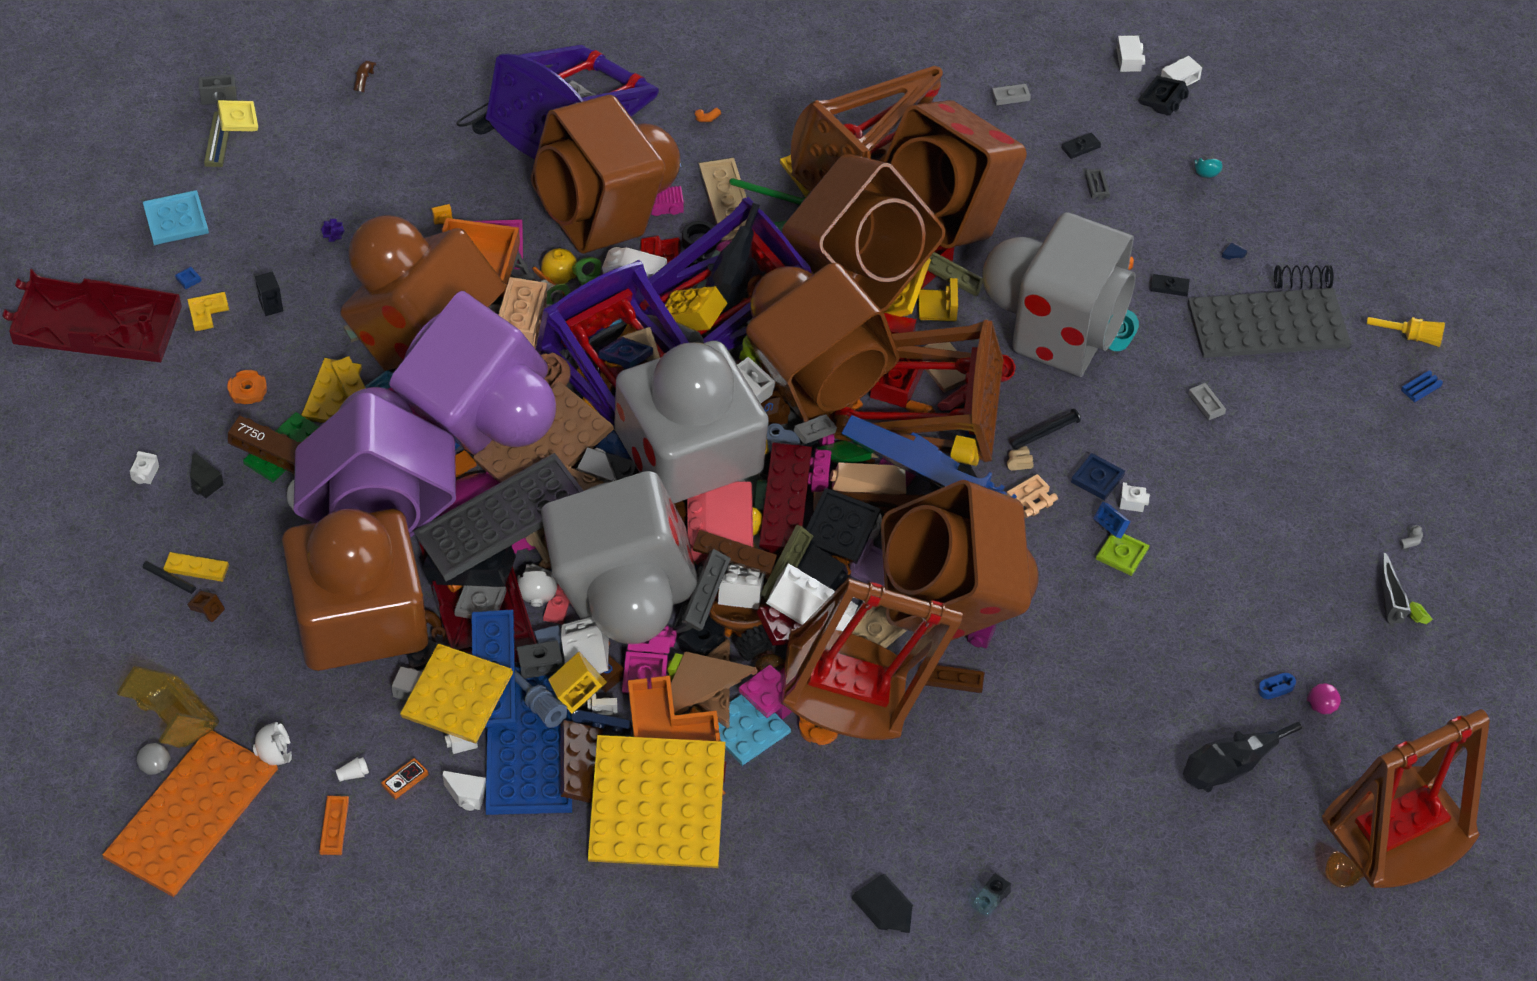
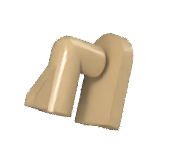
(1020, 459)

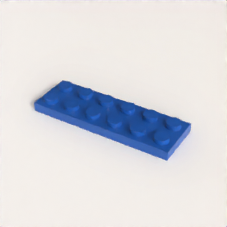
(495, 642)

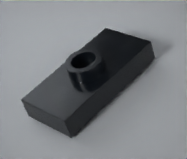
(1081, 145)
(1170, 285)

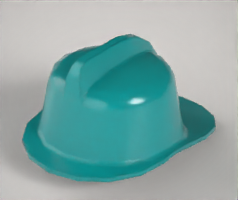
(1127, 331)

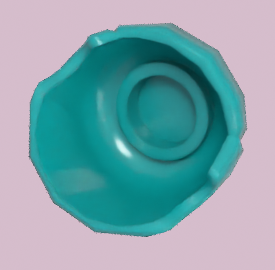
(1208, 168)

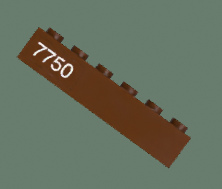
(263, 443)

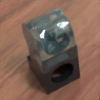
(991, 895)

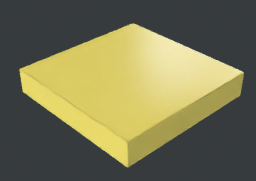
(237, 115)

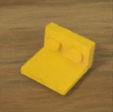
(939, 304)

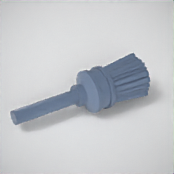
(542, 702)

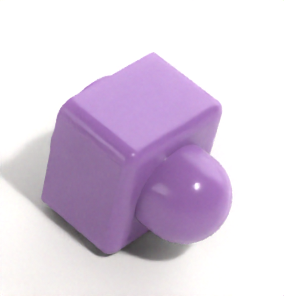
(477, 378)
(375, 460)

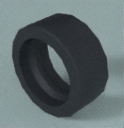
(694, 228)

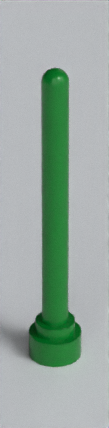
(766, 191)

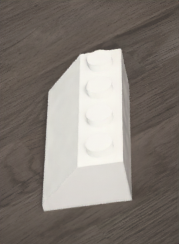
(801, 596)

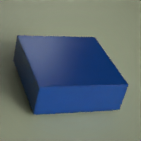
(188, 278)

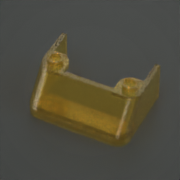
(173, 702)

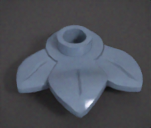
(783, 436)

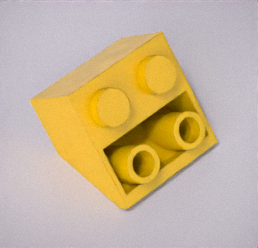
(576, 682)

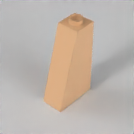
(868, 478)

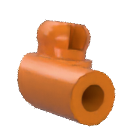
(707, 117)

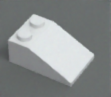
(619, 257)

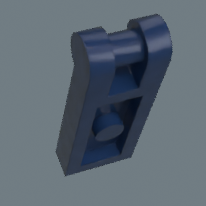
(600, 721)

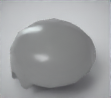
(153, 758)

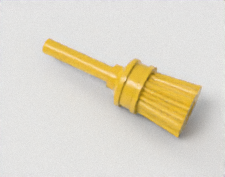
(1414, 329)

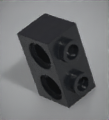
(269, 293)

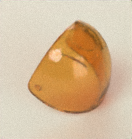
(768, 659)
(1342, 871)

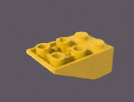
(696, 307)

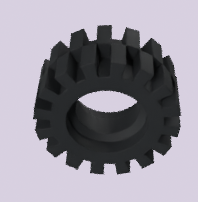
(754, 643)

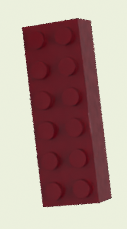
(784, 495)

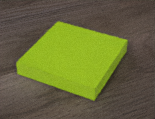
(1122, 553)

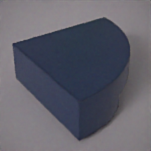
(1234, 251)

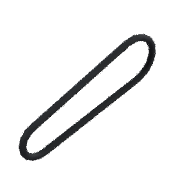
(469, 123)

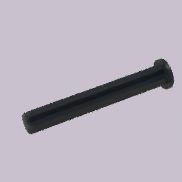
(1046, 429)

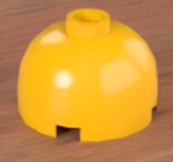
(558, 265)

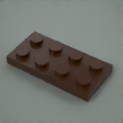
(578, 760)

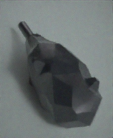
(735, 264)
(1231, 757)

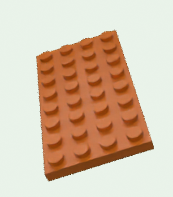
(189, 813)

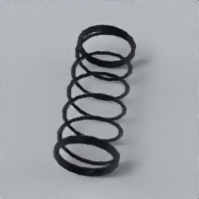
(1279, 272)

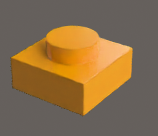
(441, 213)

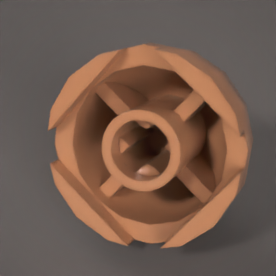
(557, 369)

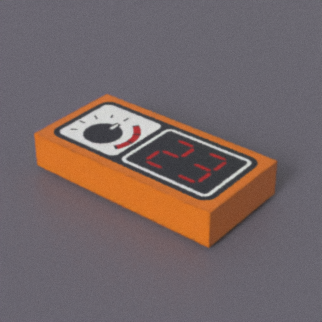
(404, 778)

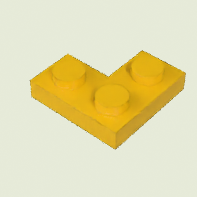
(204, 306)

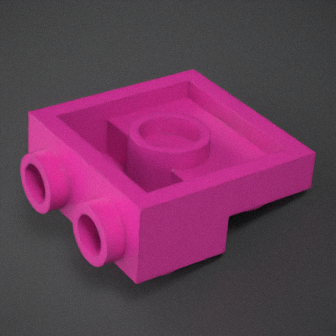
(821, 470)
(661, 643)
(643, 665)

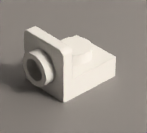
(603, 706)

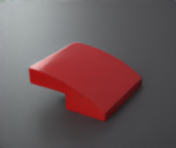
(664, 248)

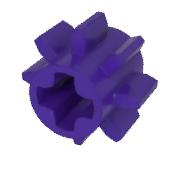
(332, 230)

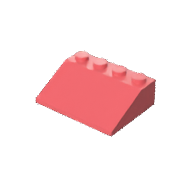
(722, 512)

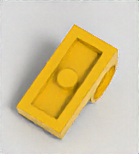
(965, 451)

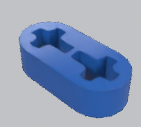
(1277, 687)

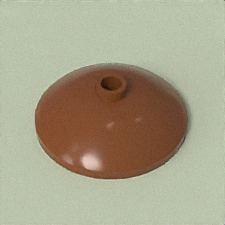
(735, 617)

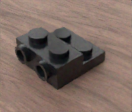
(1164, 95)

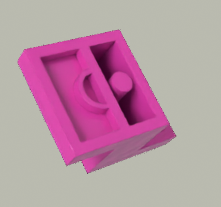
(765, 692)

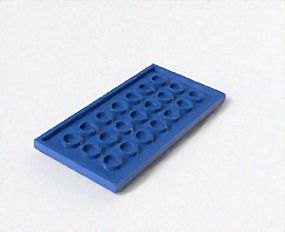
(525, 762)

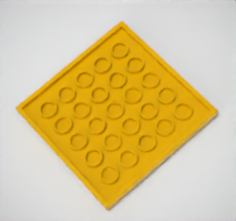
(657, 801)

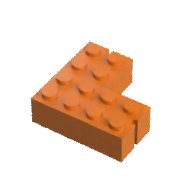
(496, 243)
(655, 718)

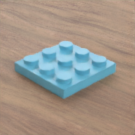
(175, 217)
(750, 730)

